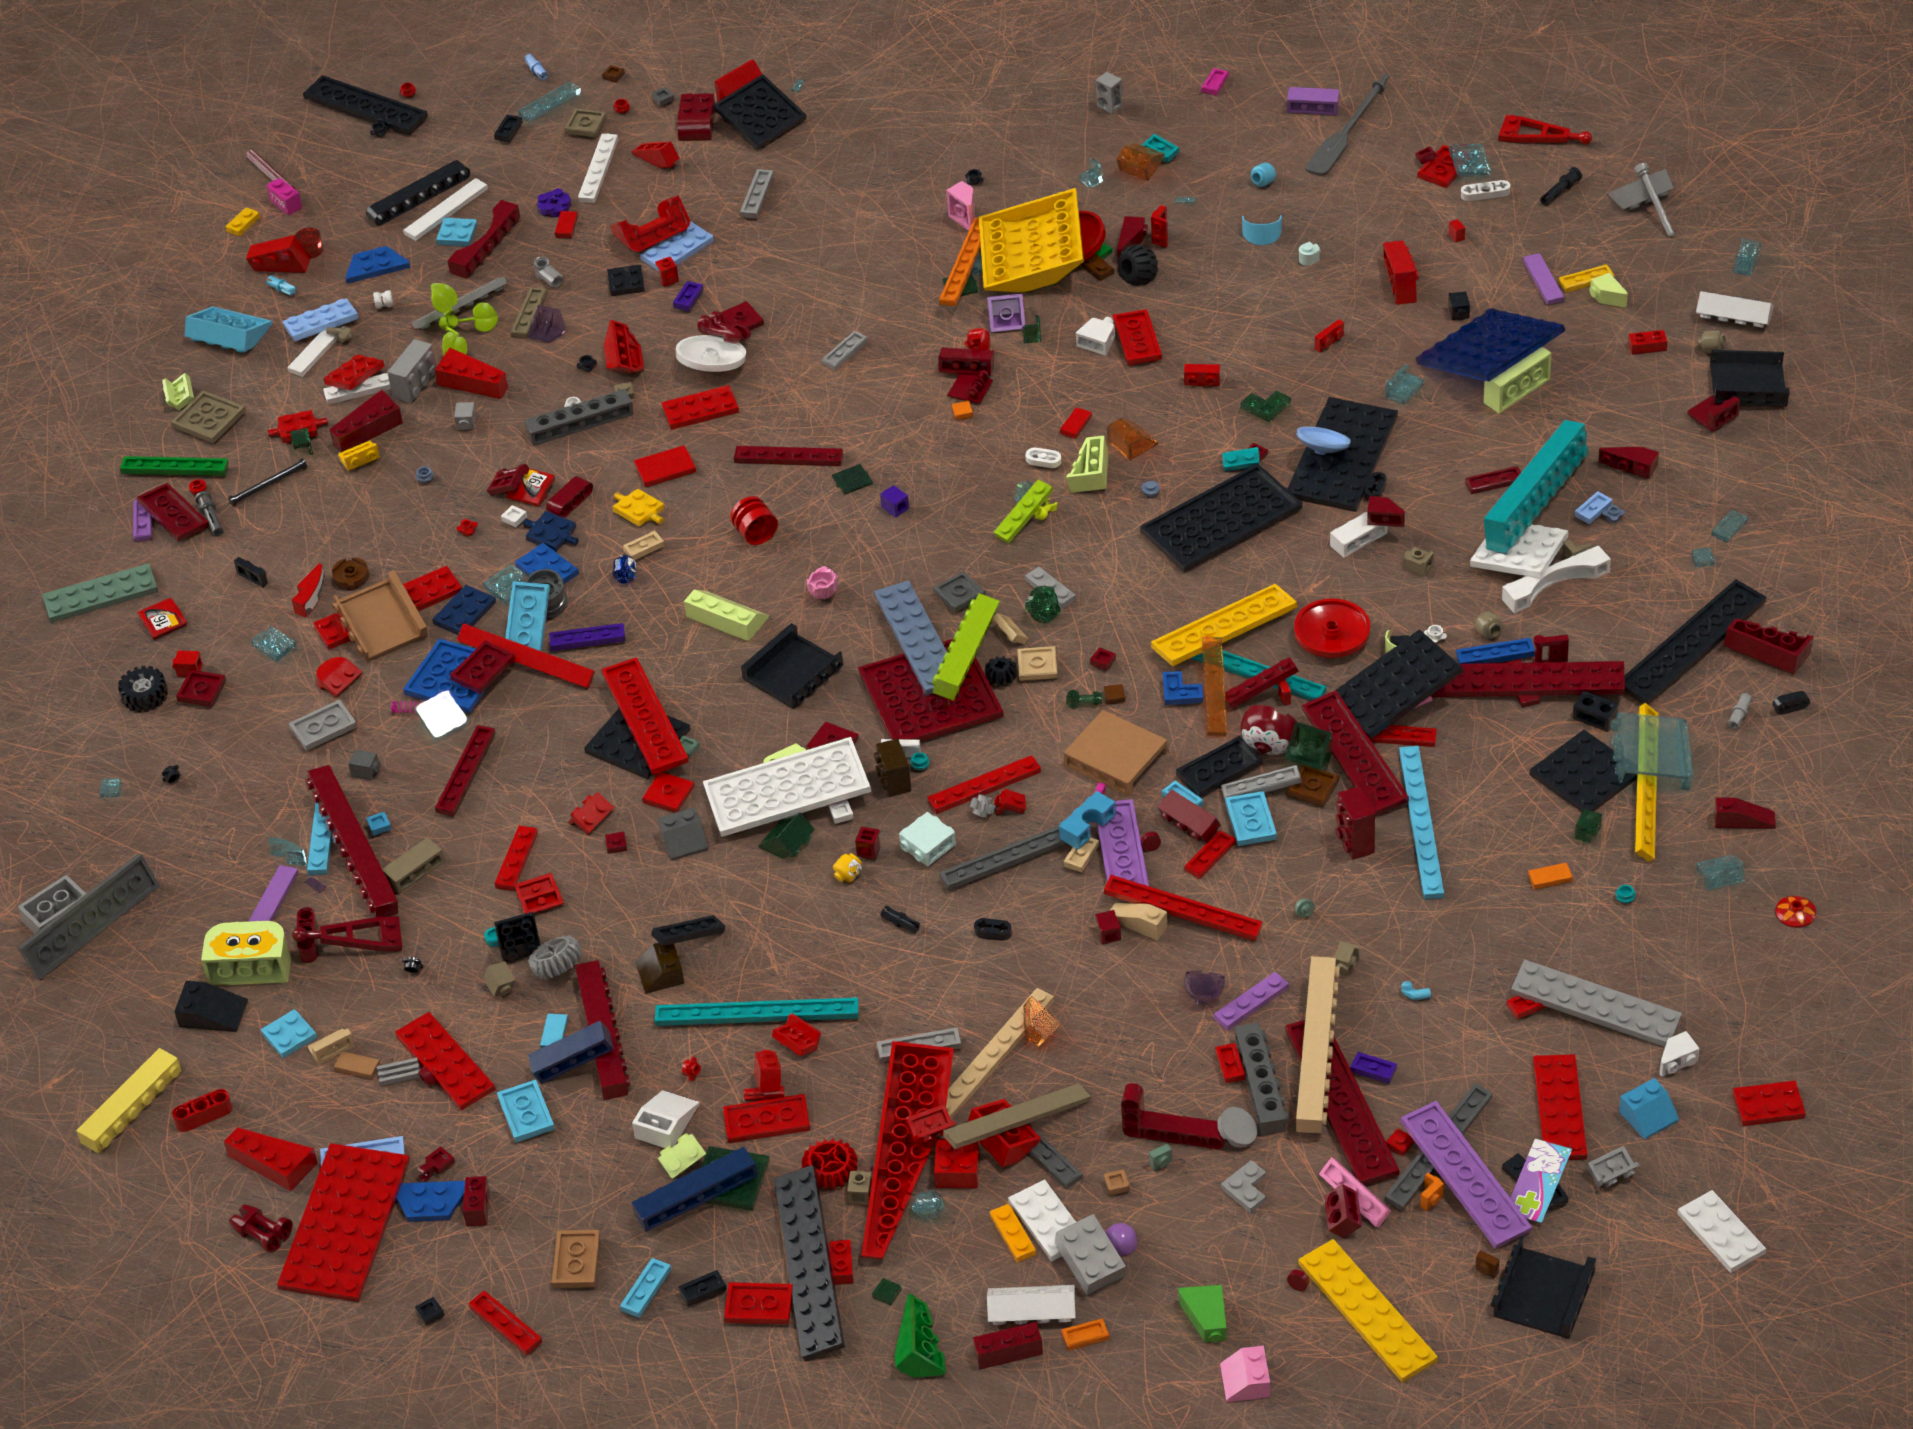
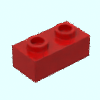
(1647, 342)
(1202, 374)
(841, 1261)

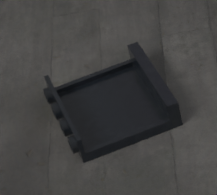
(790, 667)

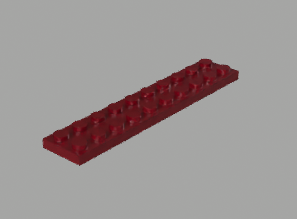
(1536, 679)
(1351, 1117)

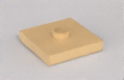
(1037, 663)

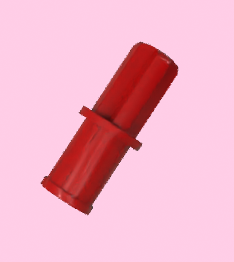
(754, 1094)

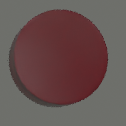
(1150, 841)
(426, 1077)
(1298, 1280)

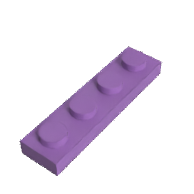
(1251, 1001)

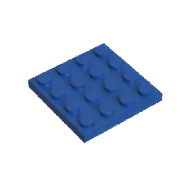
(434, 676)

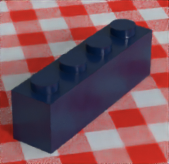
(570, 1052)

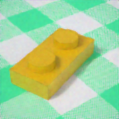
(242, 221)

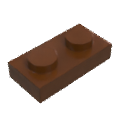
(1098, 267)

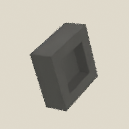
(663, 96)

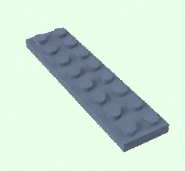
(912, 631)

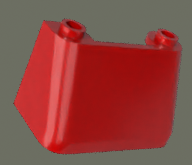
(671, 221)

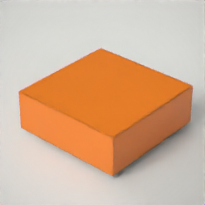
(962, 410)

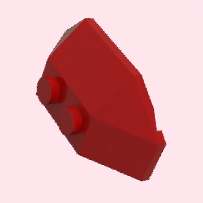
(622, 349)

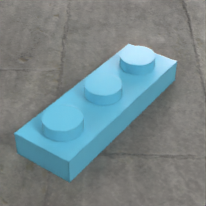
(645, 1288)

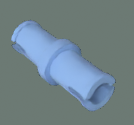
(536, 67)

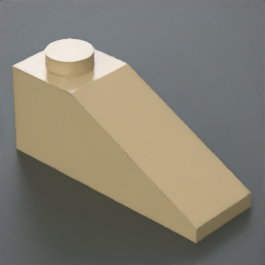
(1142, 918)

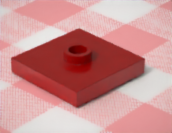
(668, 792)

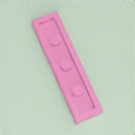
(1369, 1204)

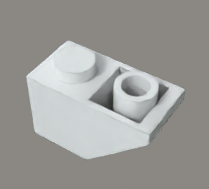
(1679, 1053)

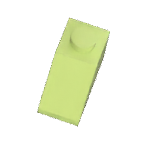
(1608, 291)

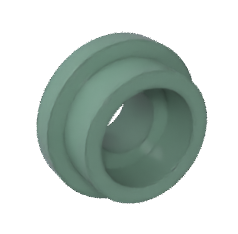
(1304, 908)

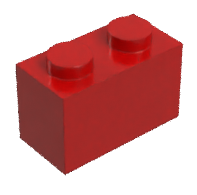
(767, 1071)

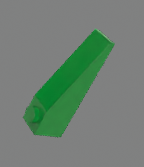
(916, 1344)

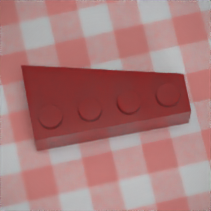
(470, 375)

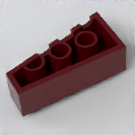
(1768, 644)

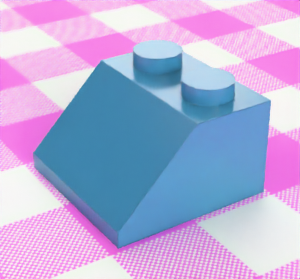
(1648, 1108)

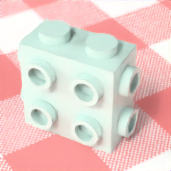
(927, 839)

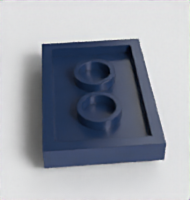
(465, 607)

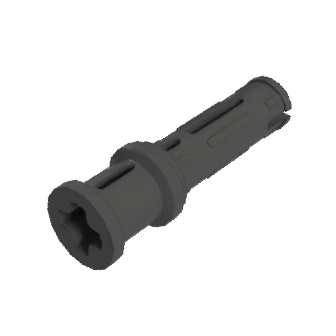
(216, 527)

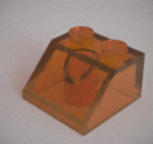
(1139, 160)
(1129, 438)

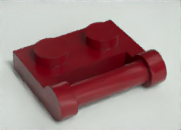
(507, 480)
(1557, 648)

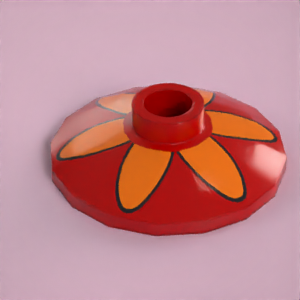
(1795, 911)

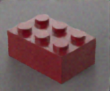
(1355, 823)

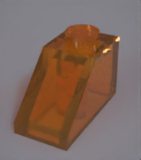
(1038, 1022)

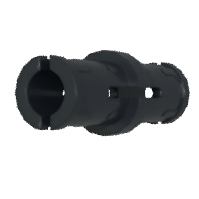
(900, 919)

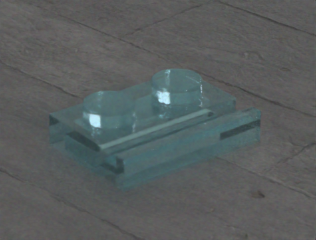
(273, 643)

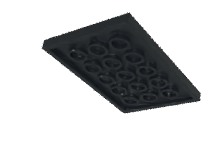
(1398, 682)

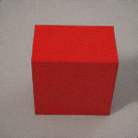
(1456, 230)

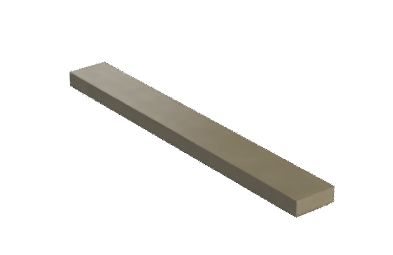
(1016, 1116)

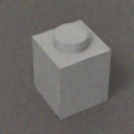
(465, 416)

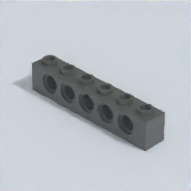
(578, 417)
(1260, 1079)

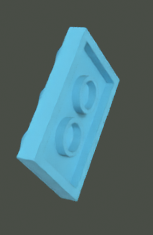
(1250, 818)
(525, 1111)

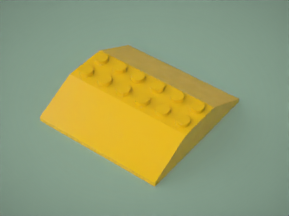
(1031, 243)

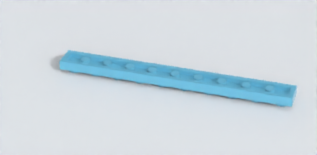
(1421, 823)

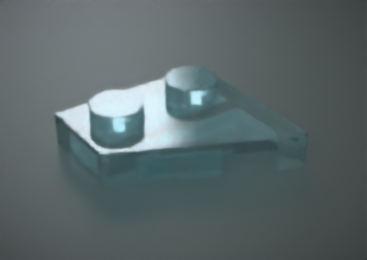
(501, 583)

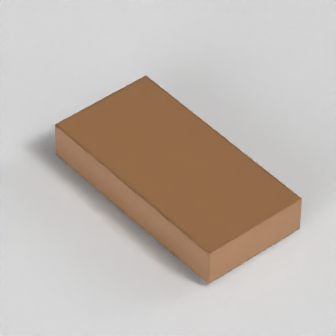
(356, 1065)

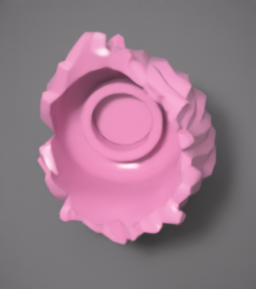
(822, 583)

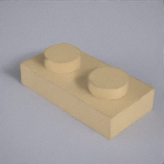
(643, 545)
(1006, 625)
(1079, 858)

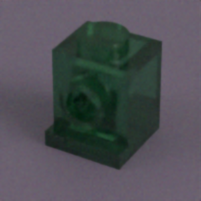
(1588, 825)

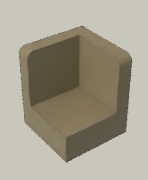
(1571, 549)

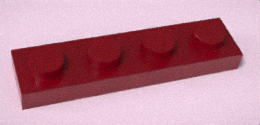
(1260, 682)

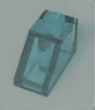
(1747, 256)

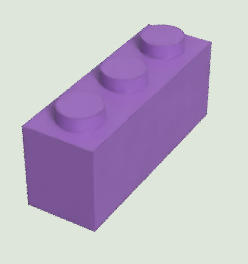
(1313, 101)

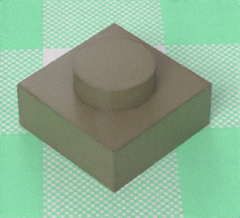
(627, 386)

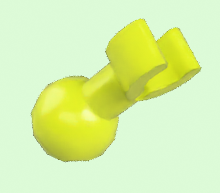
(1042, 511)

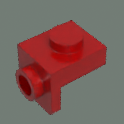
(667, 271)
(1010, 800)

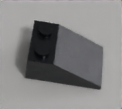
(209, 1007)

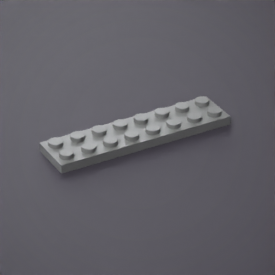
(1596, 1003)

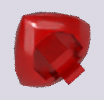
(978, 339)

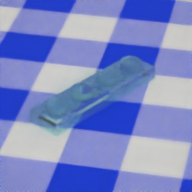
(549, 101)

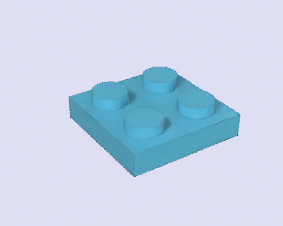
(456, 232)
(288, 1033)

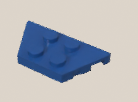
(375, 263)
(430, 1200)

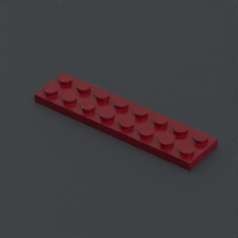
(1356, 753)

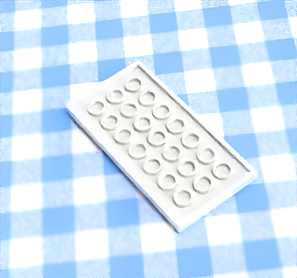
(786, 786)

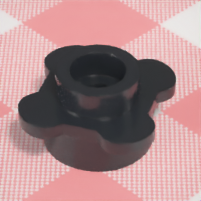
(378, 129)
(974, 177)
(586, 363)
(171, 774)
(412, 964)

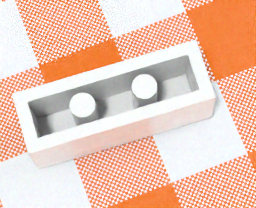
(1355, 535)

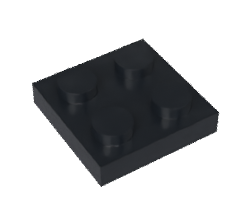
(626, 280)

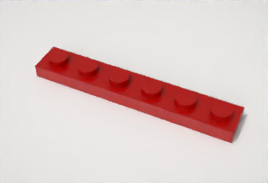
(984, 784)

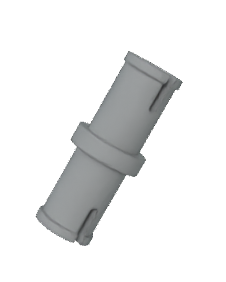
(1739, 711)

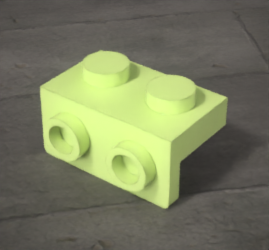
(179, 392)
(682, 1155)

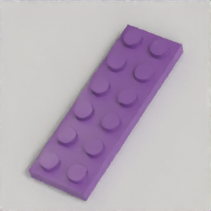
(1122, 845)

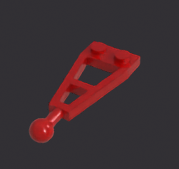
(1512, 124)

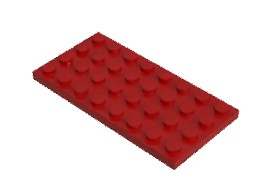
(343, 1222)

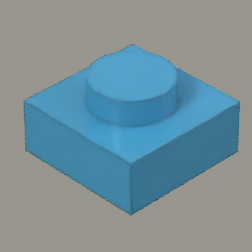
(378, 823)

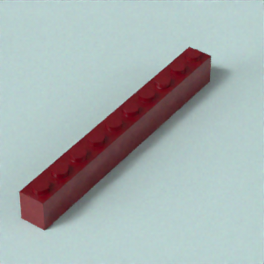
(352, 842)

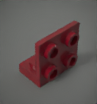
(1713, 415)

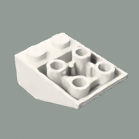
(663, 1119)

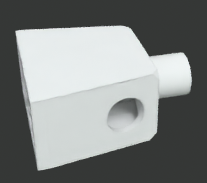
(1096, 335)

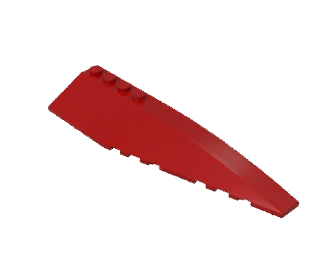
(915, 1083)

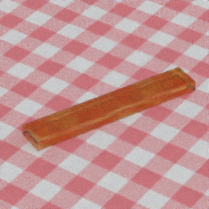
(1214, 686)

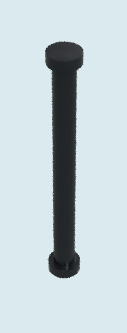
(265, 483)

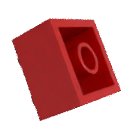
(956, 1166)

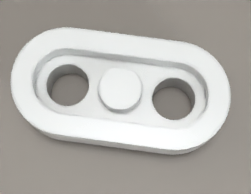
(1043, 457)

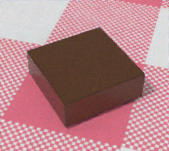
(613, 73)
(1114, 694)

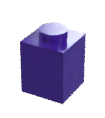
(894, 501)

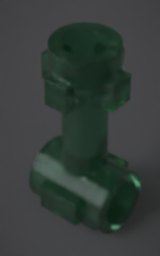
(1073, 698)

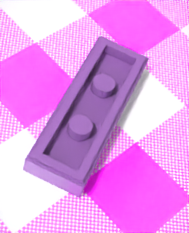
(141, 523)

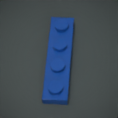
(1496, 652)

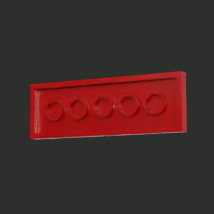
(445, 1060)
(1560, 1103)

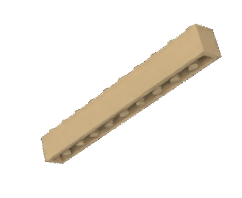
(1316, 1045)

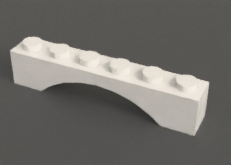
(1587, 565)

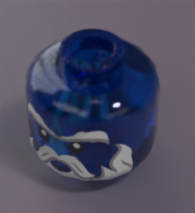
(624, 569)

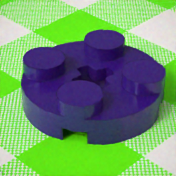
(547, 201)

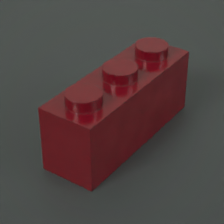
(965, 361)
(1188, 817)
(1007, 1345)

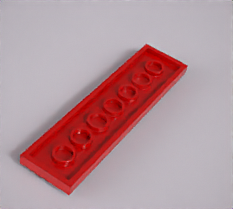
(423, 592)
(645, 716)

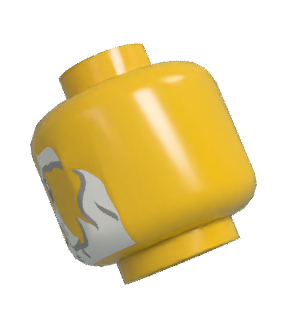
(847, 868)

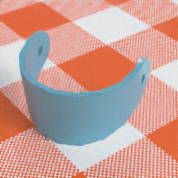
(1261, 233)

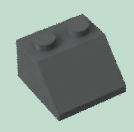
(682, 834)

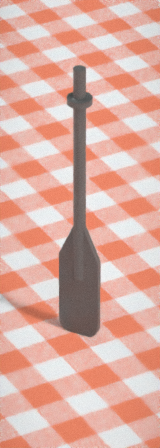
(1336, 144)

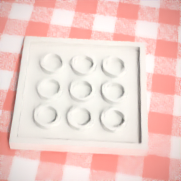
(1528, 557)

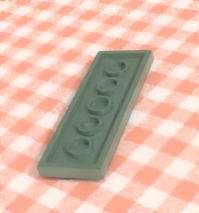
(100, 593)

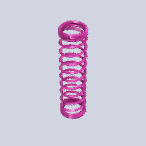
(394, 706)

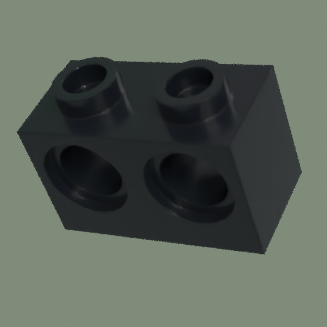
(1595, 711)

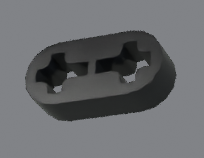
(1378, 487)
(1791, 702)
(992, 929)

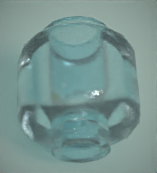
(928, 1205)

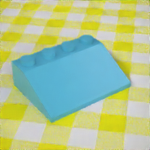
(226, 328)

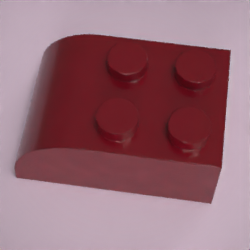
(696, 117)

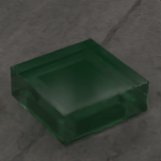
(887, 1291)

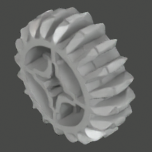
(555, 957)

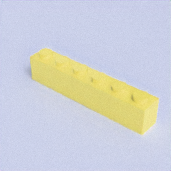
(128, 1100)

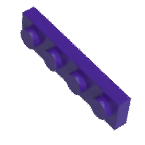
(587, 636)

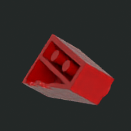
(278, 256)

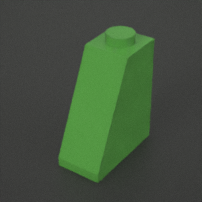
(1205, 1310)

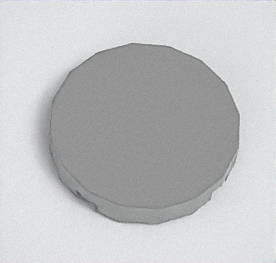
(1237, 1127)

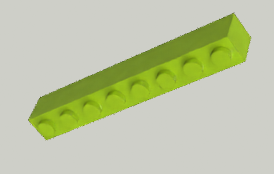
(966, 645)

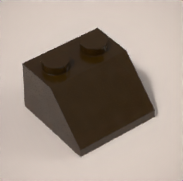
(660, 968)

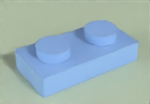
(1593, 507)

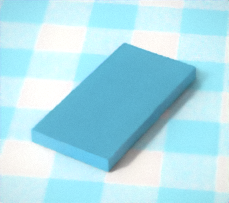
(528, 613)

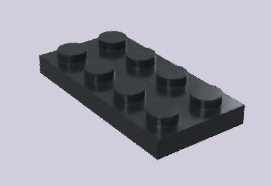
(1219, 766)

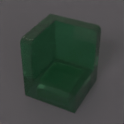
(1032, 332)
(301, 438)

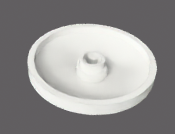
(710, 353)

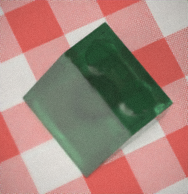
(1310, 746)
(787, 836)

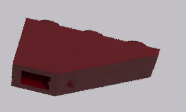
(1634, 460)

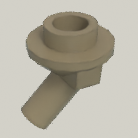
(343, 333)

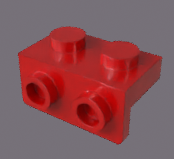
(1159, 227)
(592, 812)
(797, 1035)
(929, 1123)

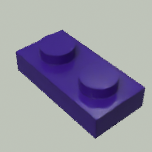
(688, 296)
(1373, 1067)

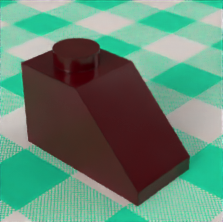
(1384, 512)

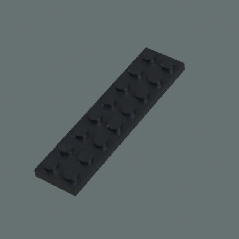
(365, 104)

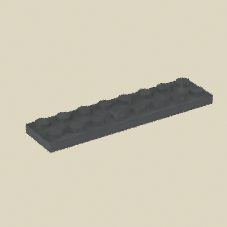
(88, 916)

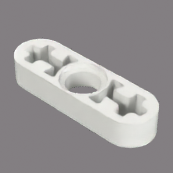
(1474, 191)

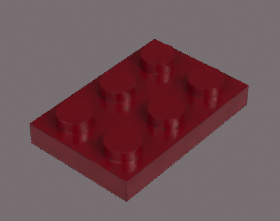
(482, 667)

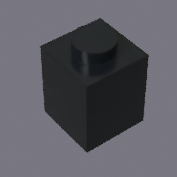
(1459, 305)

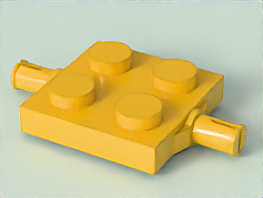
(638, 507)

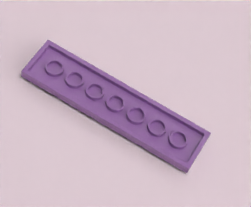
(1466, 1174)

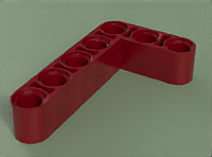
(1165, 1127)

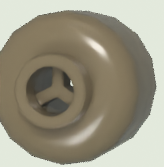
(1712, 341)
(1489, 625)

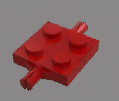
(296, 422)

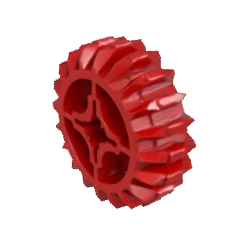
(826, 1157)

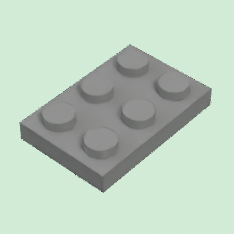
(322, 725)

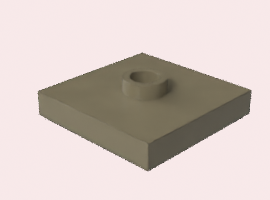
(585, 122)

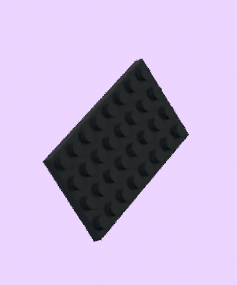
(1342, 476)
(1221, 517)

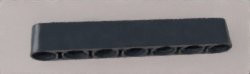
(417, 192)

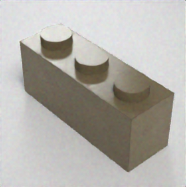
(413, 865)

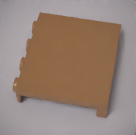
(380, 618)
(1114, 751)

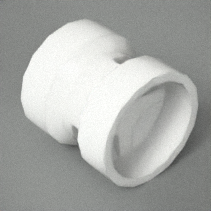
(387, 299)

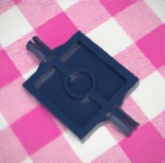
(551, 530)

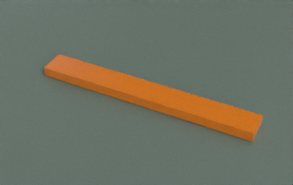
(962, 267)

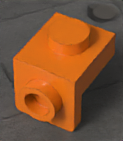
(1433, 1192)

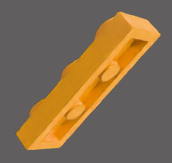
(1012, 1233)

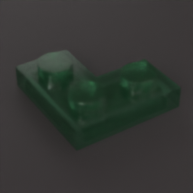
(1268, 408)

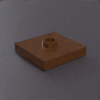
(1315, 786)

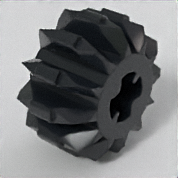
(1000, 671)

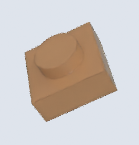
(1116, 1182)

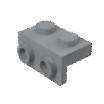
(1612, 1166)

